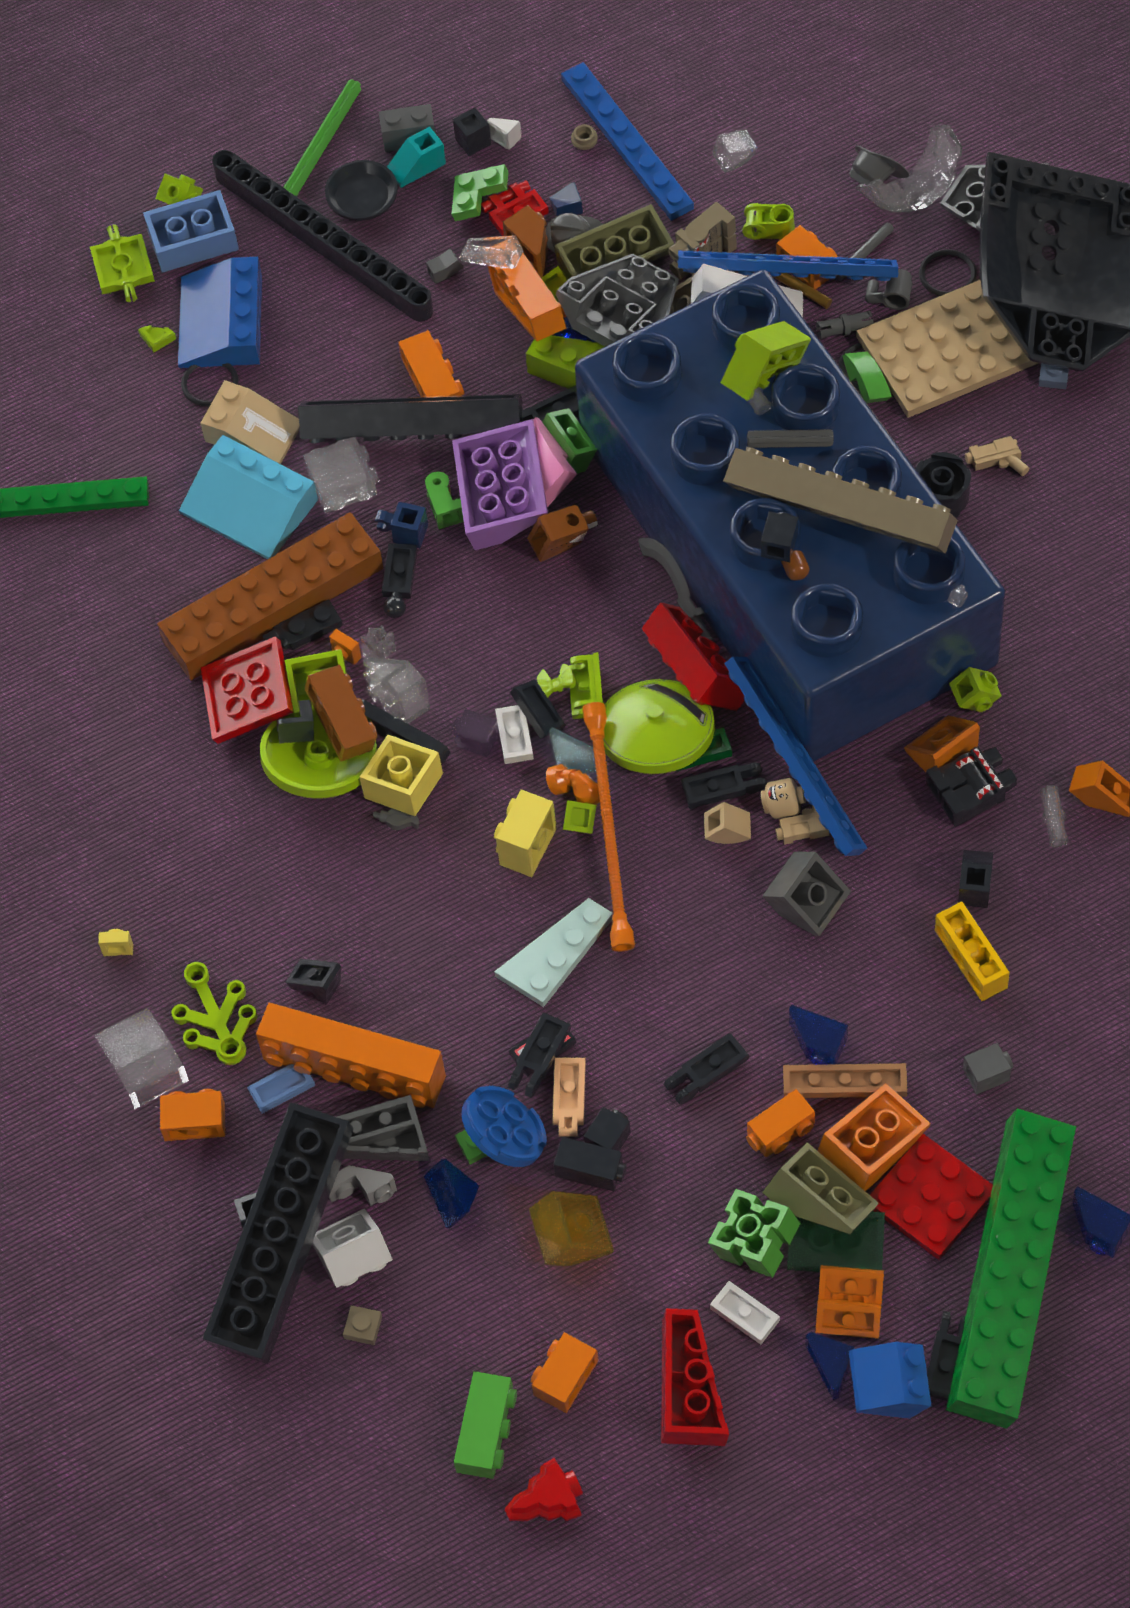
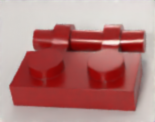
(521, 199)

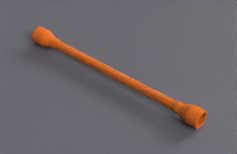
(621, 932)

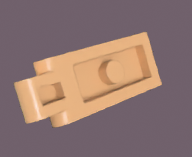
(569, 1095)

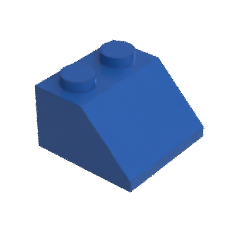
(890, 1379)

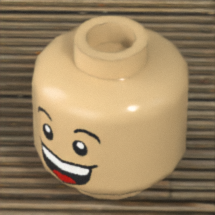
(782, 798)

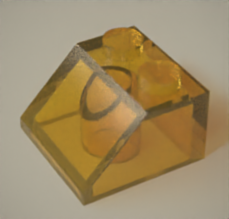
(570, 1228)

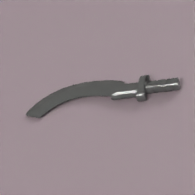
(654, 549)

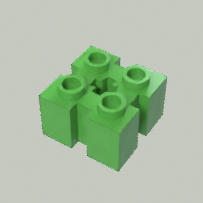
(754, 1233)

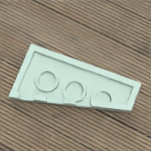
(552, 956)

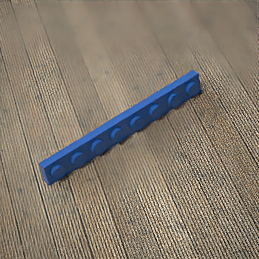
(627, 141)
(797, 265)
(797, 758)

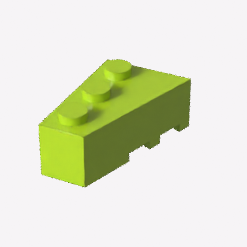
(762, 355)

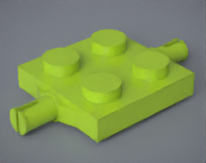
(122, 263)

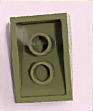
(820, 1192)

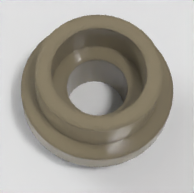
(584, 137)

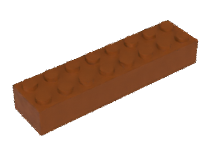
(270, 593)

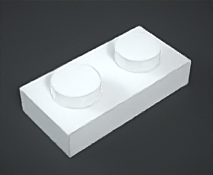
(514, 734)
(744, 1312)

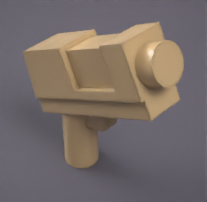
(1000, 452)
(801, 827)

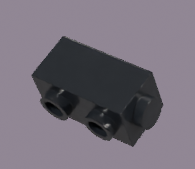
(589, 1164)

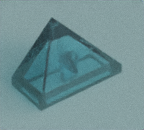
(571, 752)

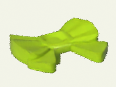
(565, 680)

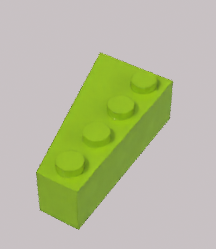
(556, 358)

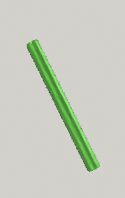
(323, 137)

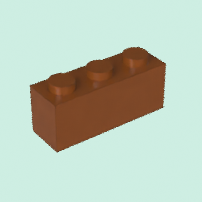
(341, 712)

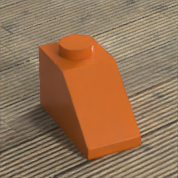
(1101, 788)

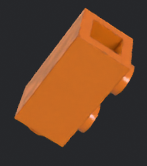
(780, 1124)

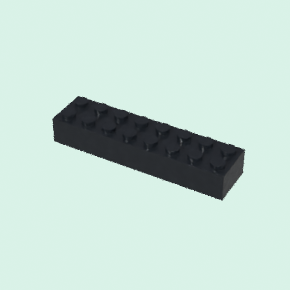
(278, 1233)

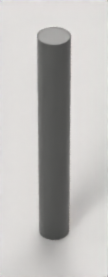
(871, 244)

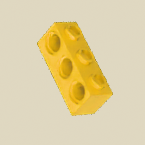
(971, 951)

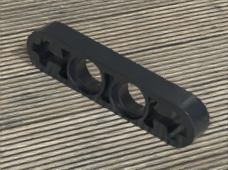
(390, 725)

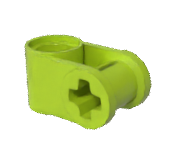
(770, 220)

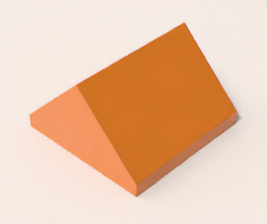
(944, 742)

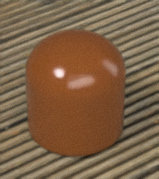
(798, 566)

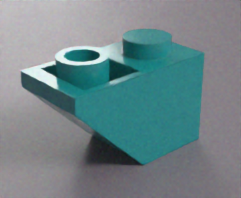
(417, 157)

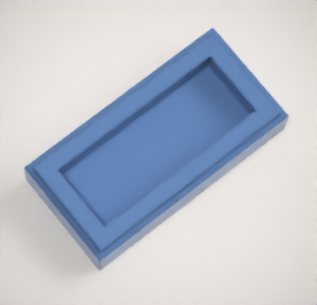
(279, 1087)

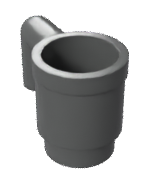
(896, 291)

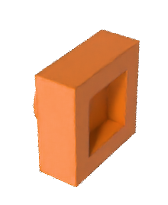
(349, 647)

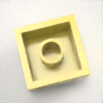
(401, 775)
(525, 832)

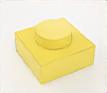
(115, 943)

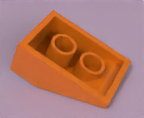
(873, 1136)

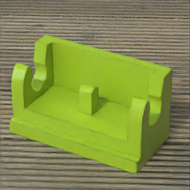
(588, 683)

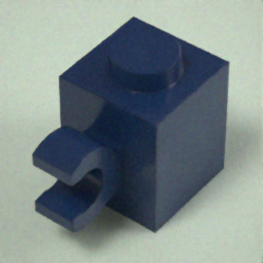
(406, 524)

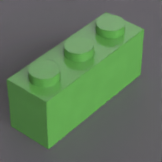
(485, 1425)

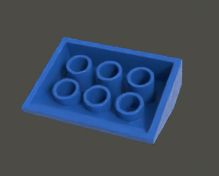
(221, 314)

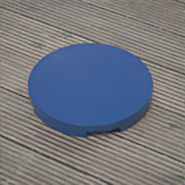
(503, 1126)

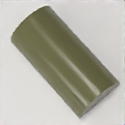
(633, 233)

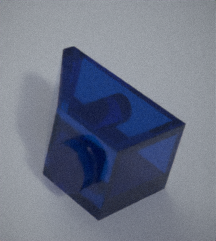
(818, 1036)
(1100, 1222)

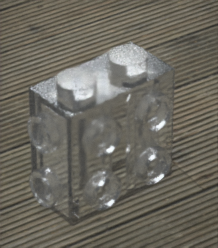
(341, 474)

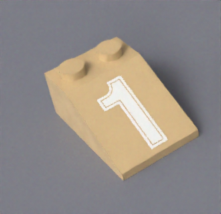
(250, 421)

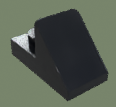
(316, 977)

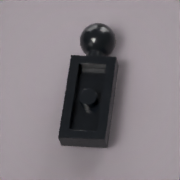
(398, 578)

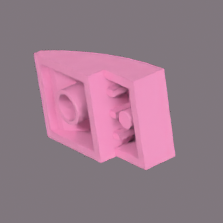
(555, 468)

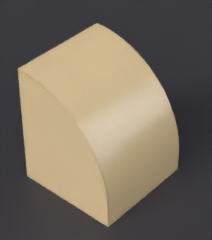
(727, 824)

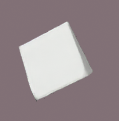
(505, 131)

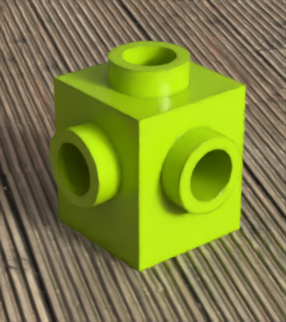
(177, 189)
(975, 689)

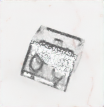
(396, 687)

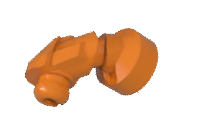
(562, 779)

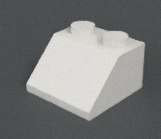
(351, 1248)

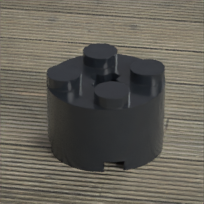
(947, 479)

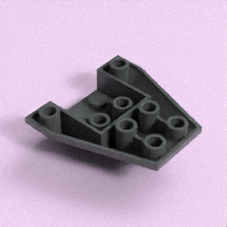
(617, 298)

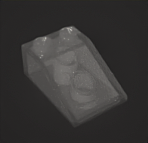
(142, 1058)

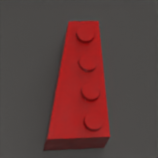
(692, 657)
(689, 1393)

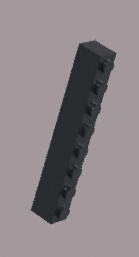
(407, 417)

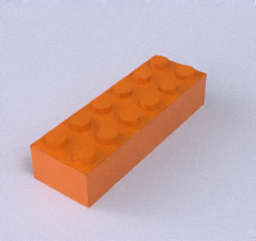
(351, 1055)

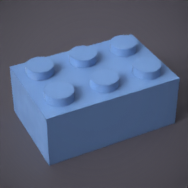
(191, 231)

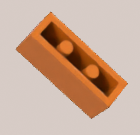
(427, 367)

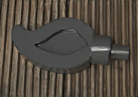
(396, 819)

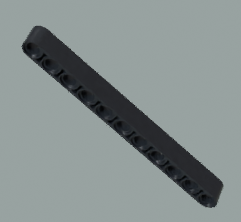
(323, 235)

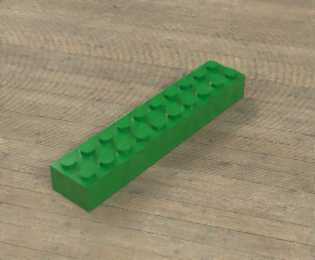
(1011, 1269)

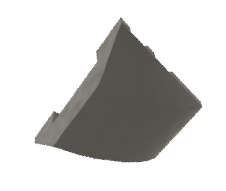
(966, 194)

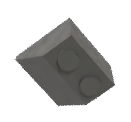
(807, 892)

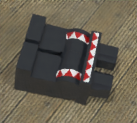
(970, 784)

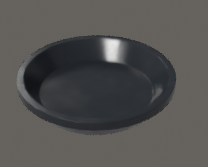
(361, 190)

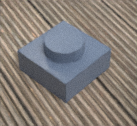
(1053, 376)

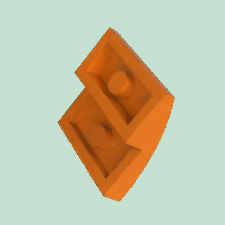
(849, 1301)

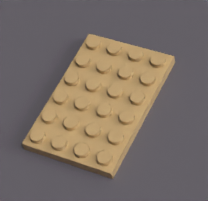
(942, 349)

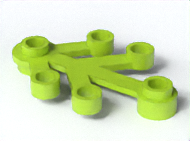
(216, 1019)

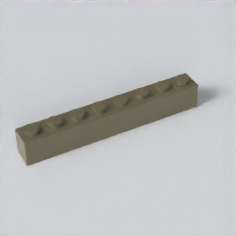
(841, 500)

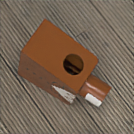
(560, 531)

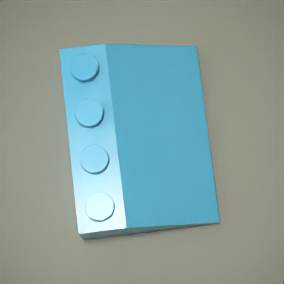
(248, 497)

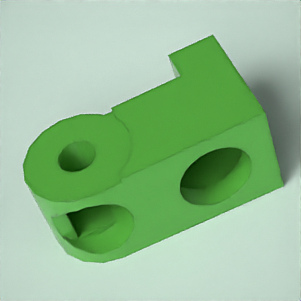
(445, 510)

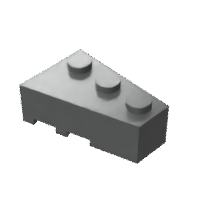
(386, 1132)

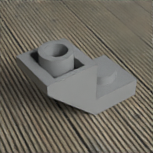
(373, 1184)

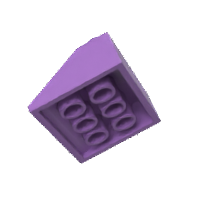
(499, 483)

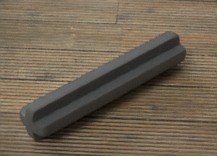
(790, 438)

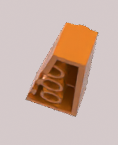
(528, 298)

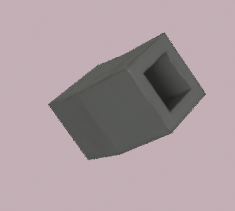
(443, 266)

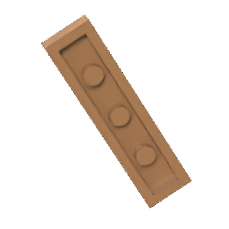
(844, 1079)

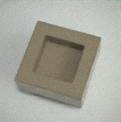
(362, 1325)

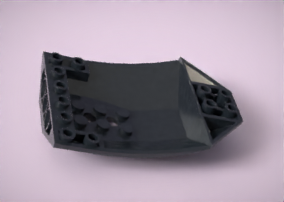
(1066, 307)

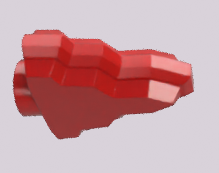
(548, 1495)

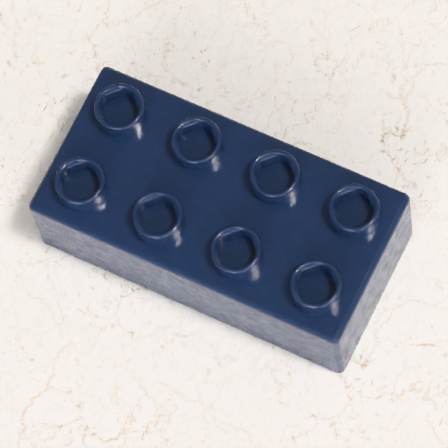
(873, 615)

